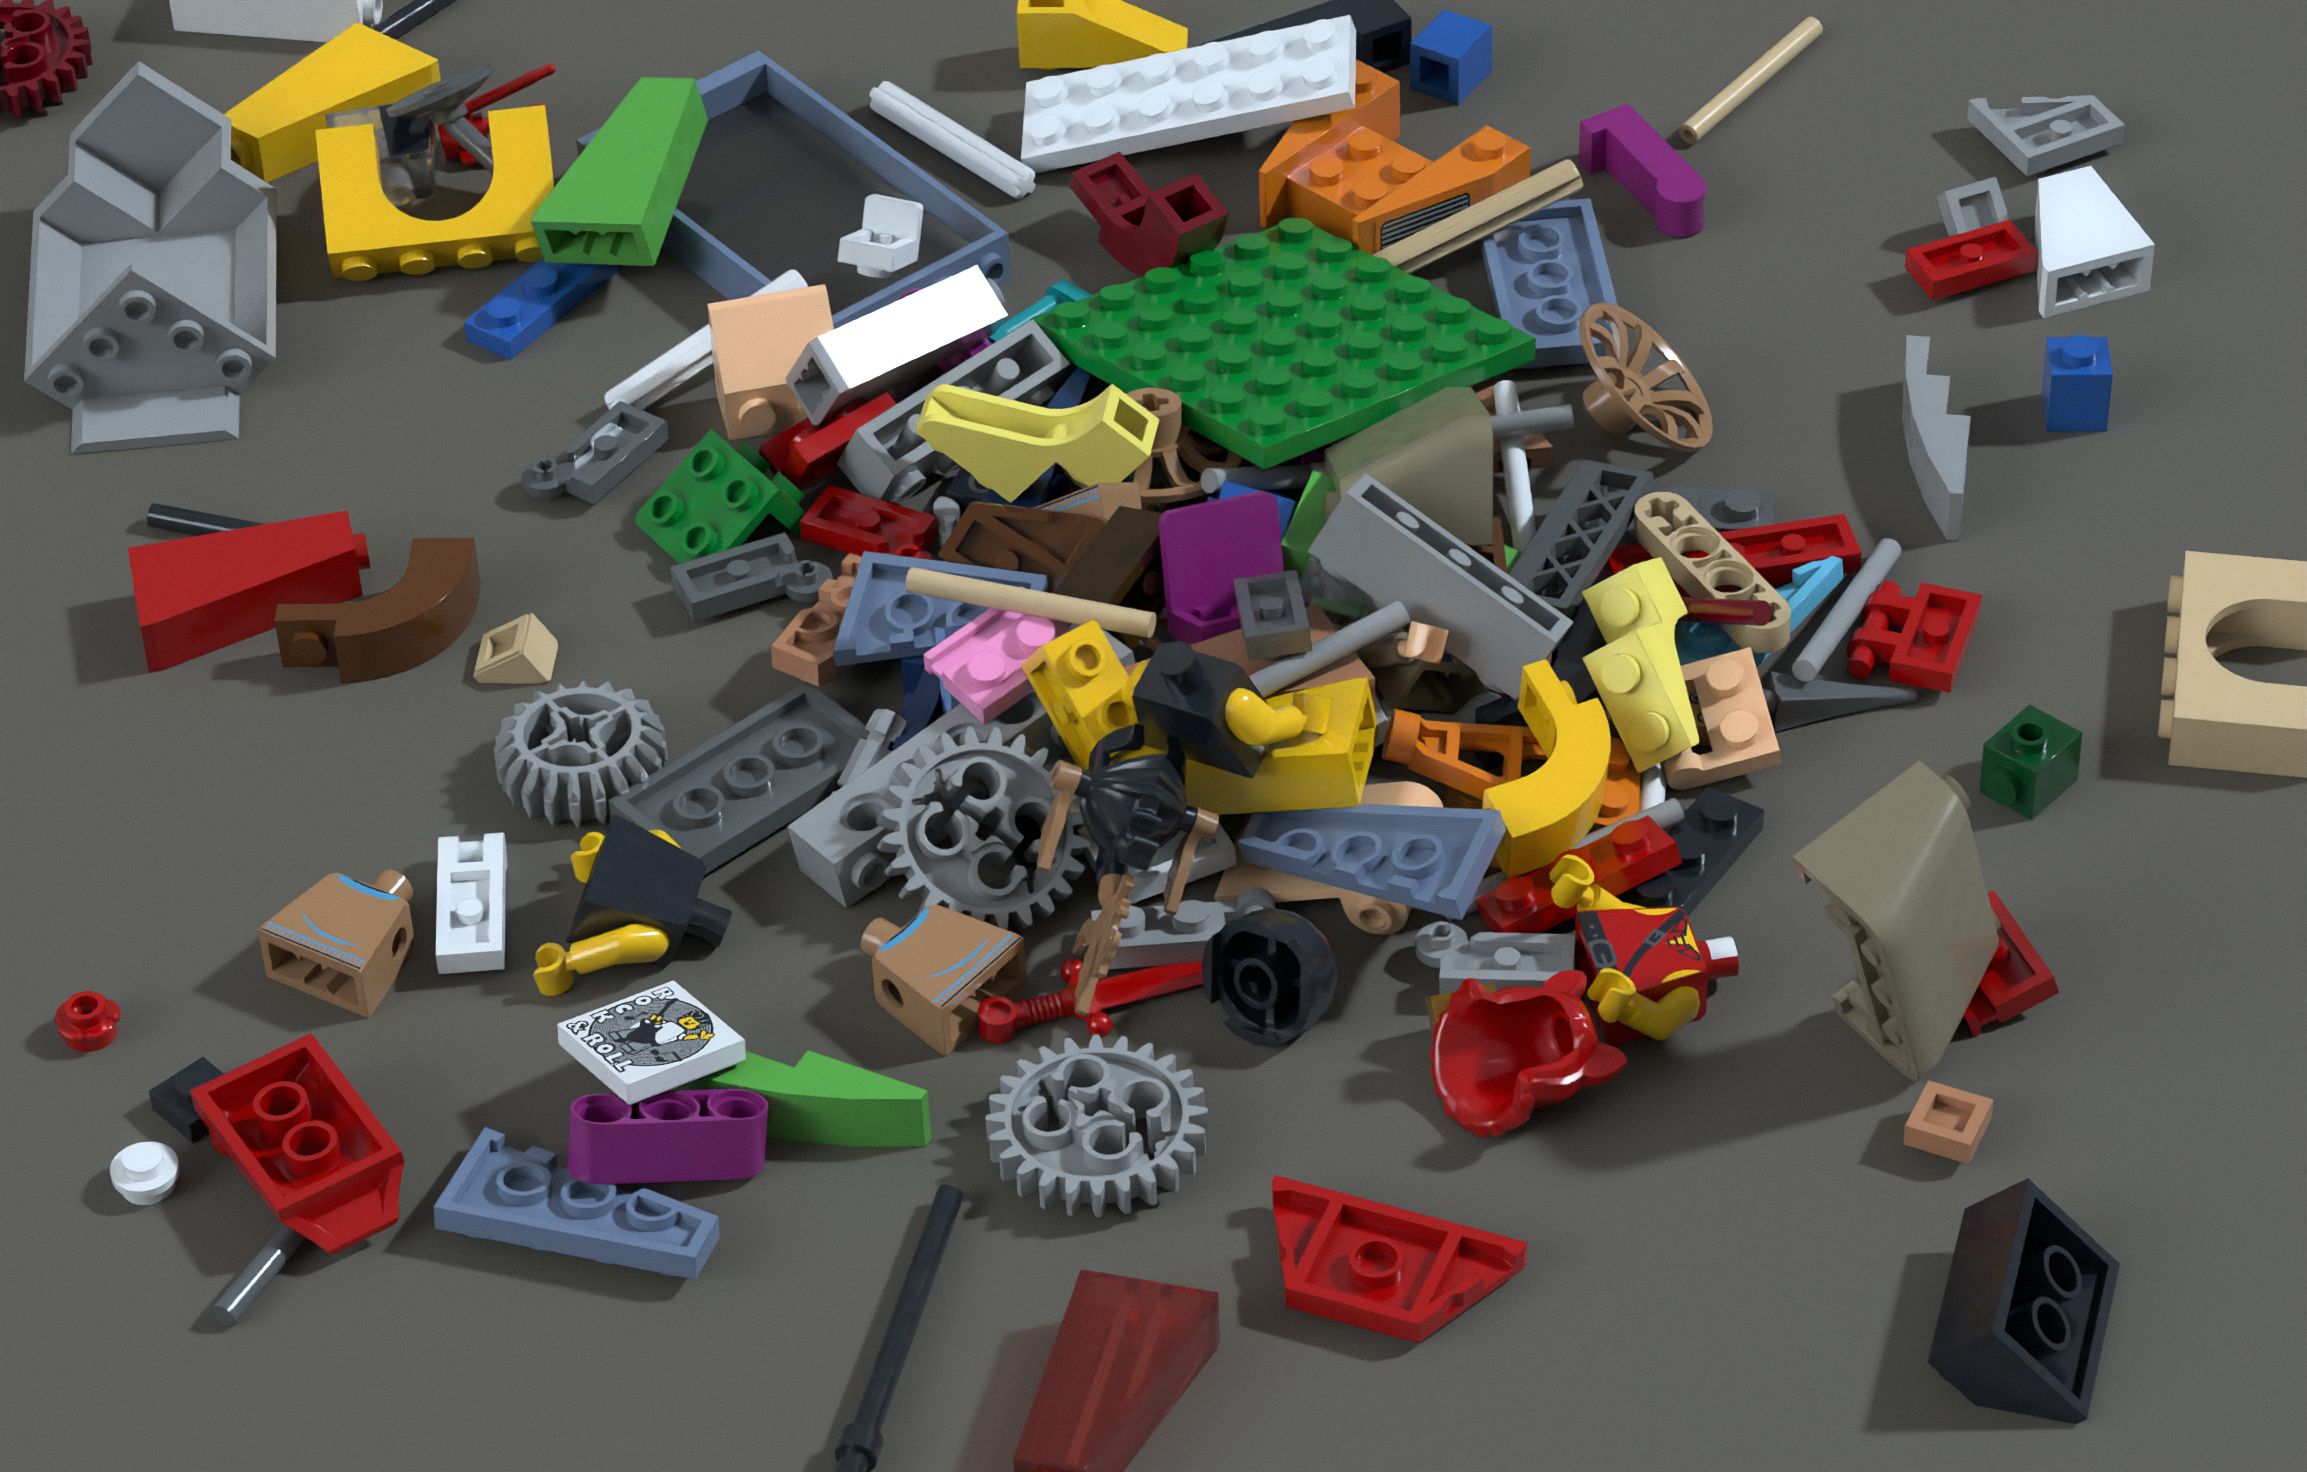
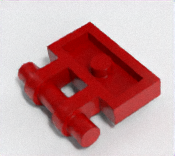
(1933, 635)

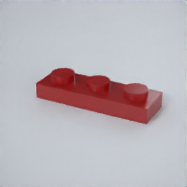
(1618, 861)

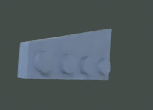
(1384, 851)
(541, 1206)

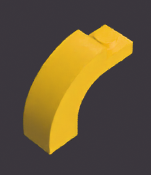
(1562, 798)

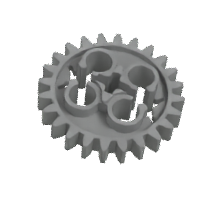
(950, 875)
(1097, 1149)

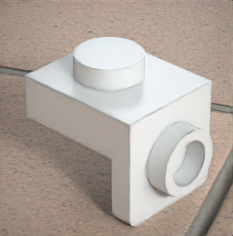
(887, 237)

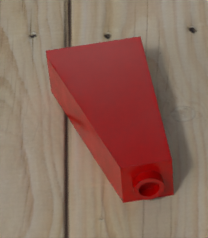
(228, 583)

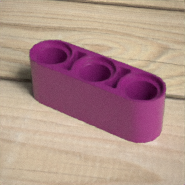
(667, 1137)

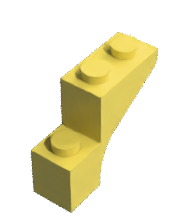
(1015, 442)
(1640, 664)

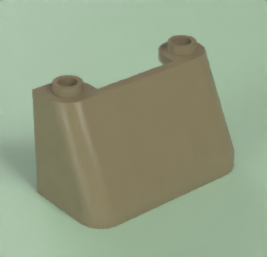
(1429, 456)
(1912, 911)

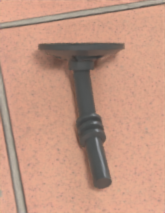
(446, 105)

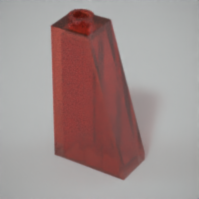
(1116, 1371)

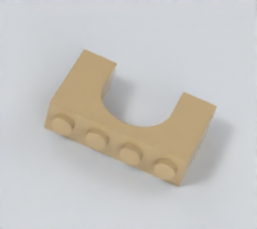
(2215, 714)

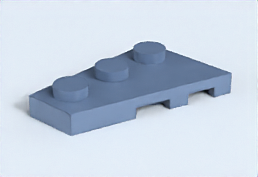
(892, 623)

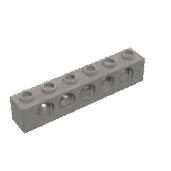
(841, 836)

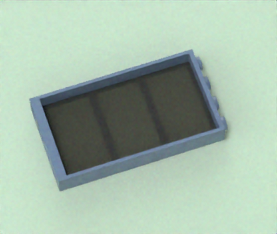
(790, 178)

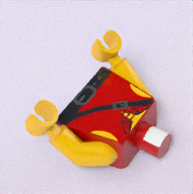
(1638, 961)

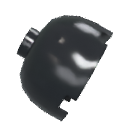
(1270, 975)

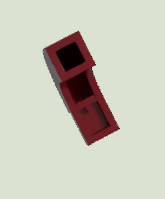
(1146, 226)

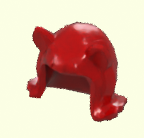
(1516, 1052)

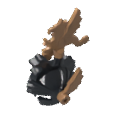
(1130, 815)

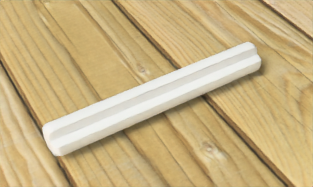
(952, 140)
(682, 360)

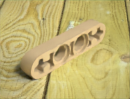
(1699, 576)

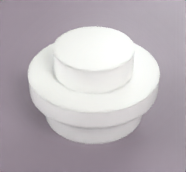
(145, 1172)

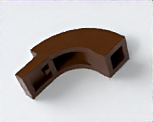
(393, 629)

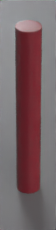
(1726, 611)

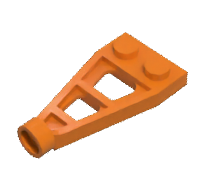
(1434, 748)

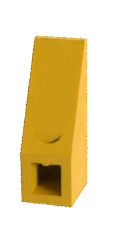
(1091, 33)

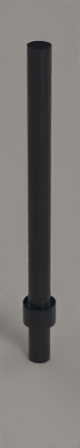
(861, 1440)

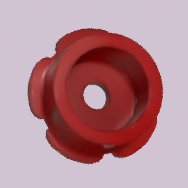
(87, 1021)

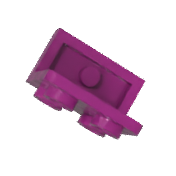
(1206, 550)

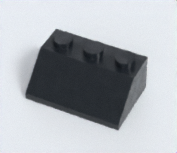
(2024, 1307)

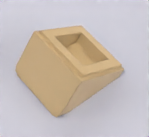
(517, 653)

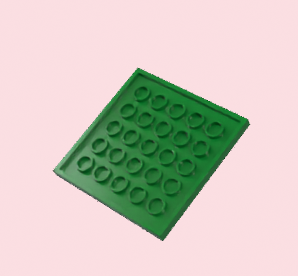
(1284, 340)

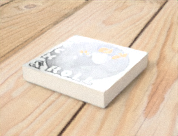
(651, 1042)

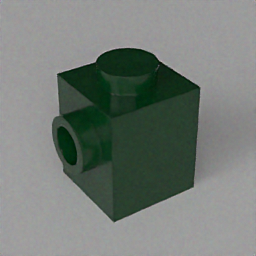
(2030, 762)

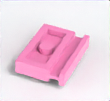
(985, 659)

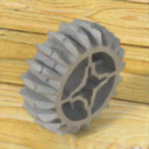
(577, 751)

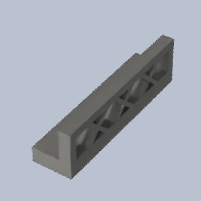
(1575, 530)

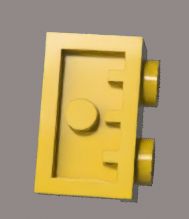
(1081, 688)

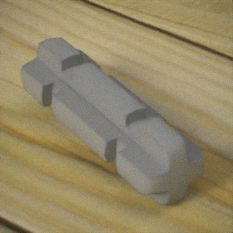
(882, 731)

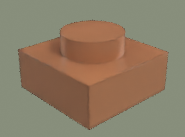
(1948, 1122)

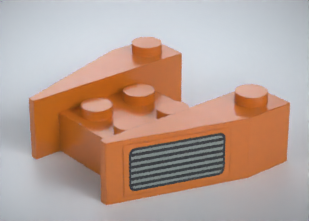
(1366, 187)

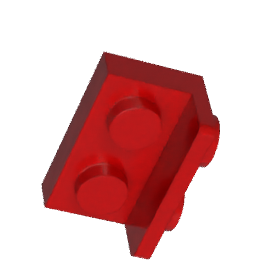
(811, 453)

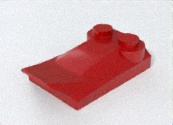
(306, 1144)

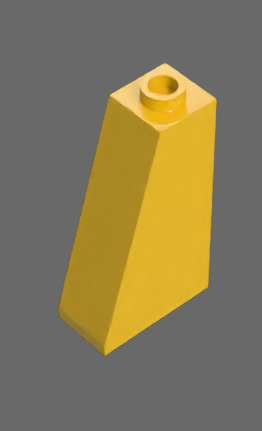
(352, 71)
(1297, 771)

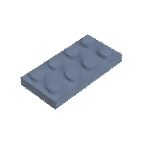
(1547, 276)

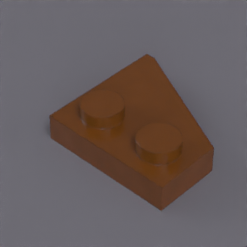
(1021, 539)

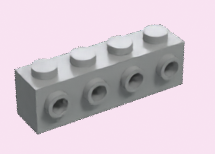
(893, 460)
(1441, 582)

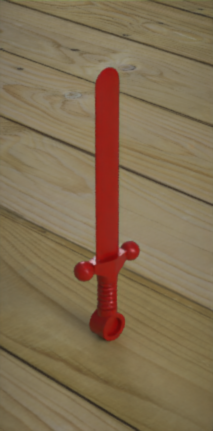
(1001, 1017)

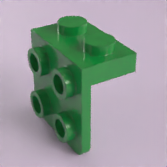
(717, 501)

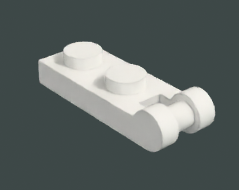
(471, 904)

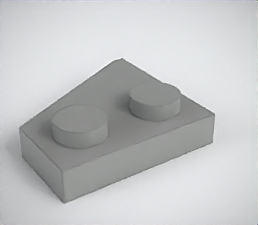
(2048, 130)

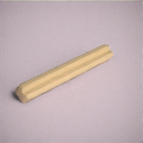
(1484, 218)

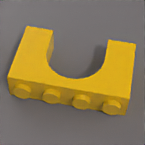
(374, 237)

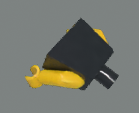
(1214, 709)
(632, 906)

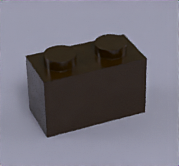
(1122, 567)

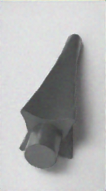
(1800, 702)

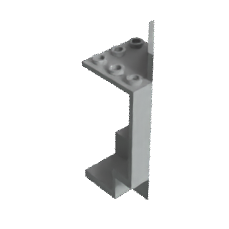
(152, 274)

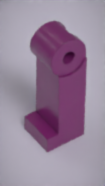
(1645, 167)

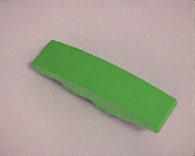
(829, 1101)

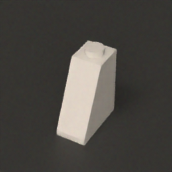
(2086, 244)

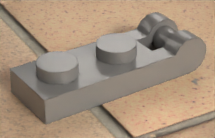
(1160, 938)

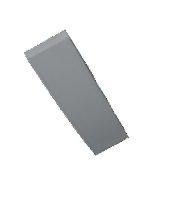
(1934, 438)

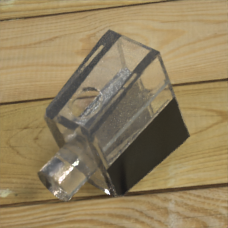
(405, 151)

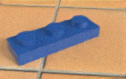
(533, 305)

